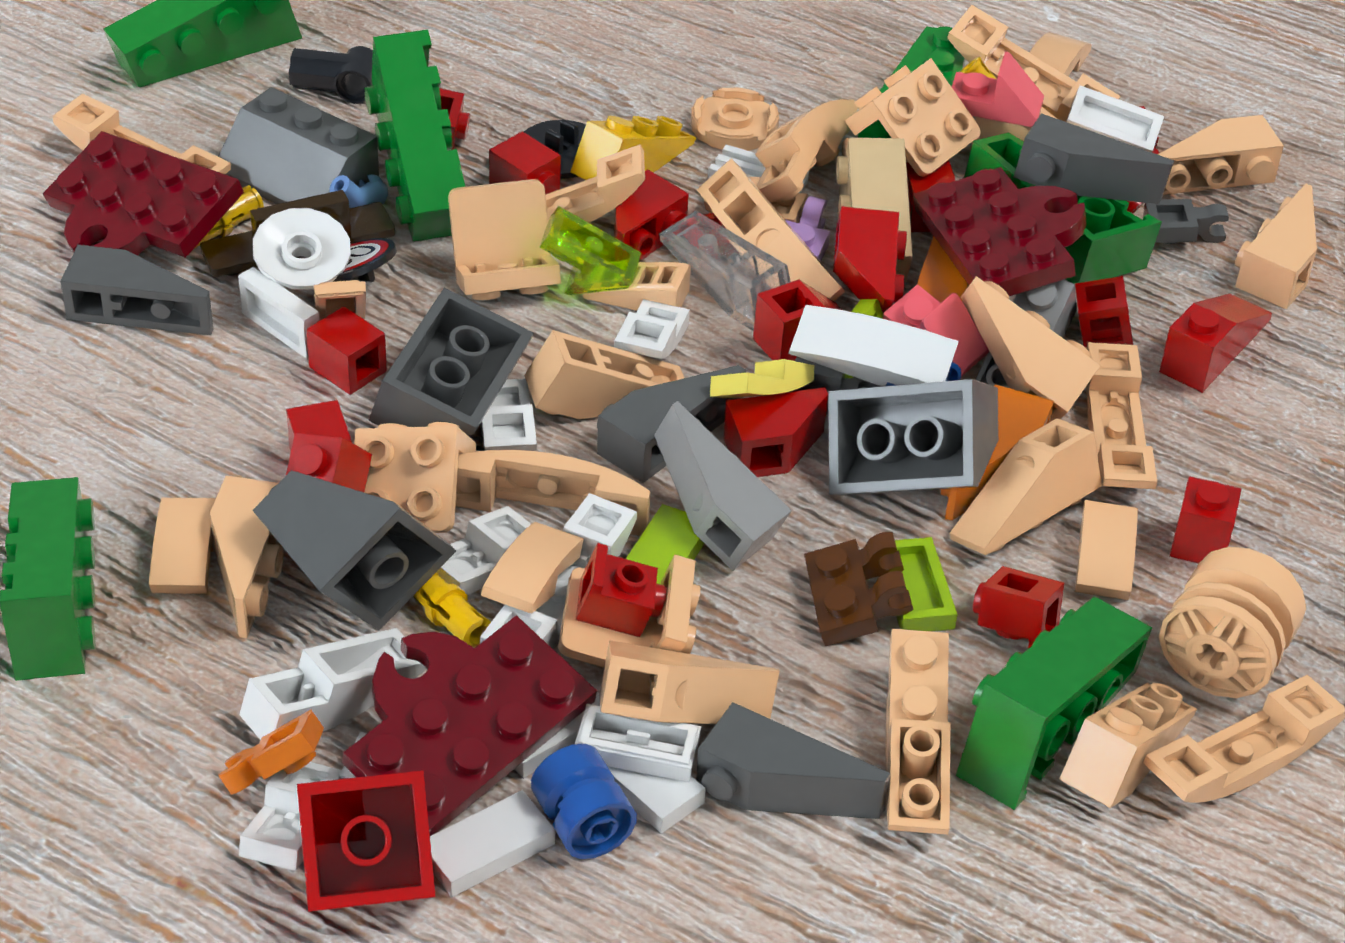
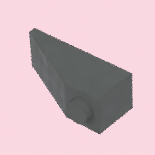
(1090, 163)
(132, 292)
(630, 424)
(785, 771)

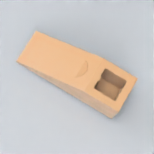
(1225, 156)
(1282, 254)
(1027, 349)
(1033, 483)
(244, 548)
(680, 685)
(1116, 739)

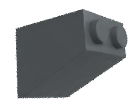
(353, 544)

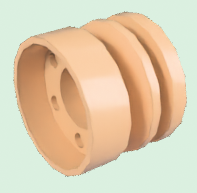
(1233, 622)

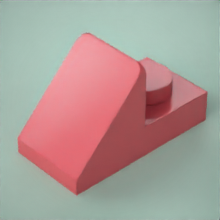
(1006, 99)
(946, 319)

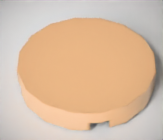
(734, 118)

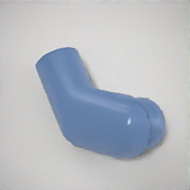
(362, 194)

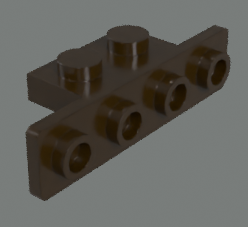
(235, 252)

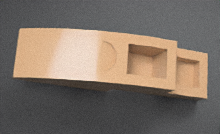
(799, 146)
(752, 217)
(918, 732)

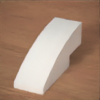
(872, 347)
(329, 680)

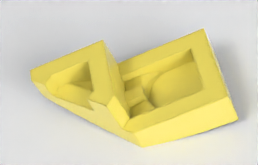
(769, 379)

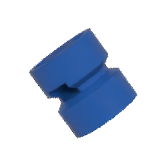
(583, 801)

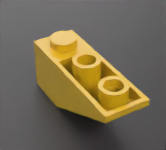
(659, 138)

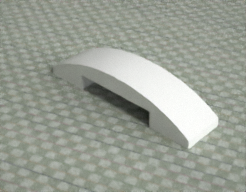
(596, 522)

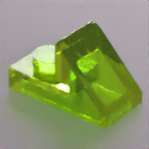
(596, 257)

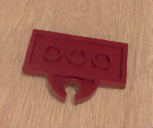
(139, 198)
(1003, 230)
(468, 714)

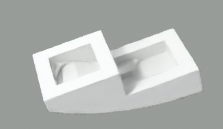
(653, 329)
(510, 419)
(482, 548)
(276, 830)

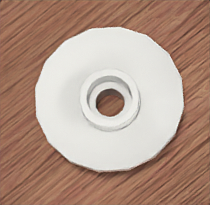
(304, 234)

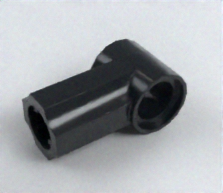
(333, 72)

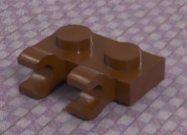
(841, 589)

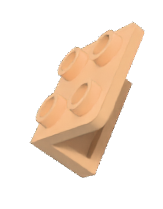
(922, 112)
(499, 239)
(416, 468)
(667, 632)

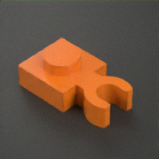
(283, 749)

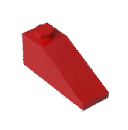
(1210, 338)

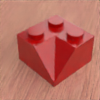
(365, 840)

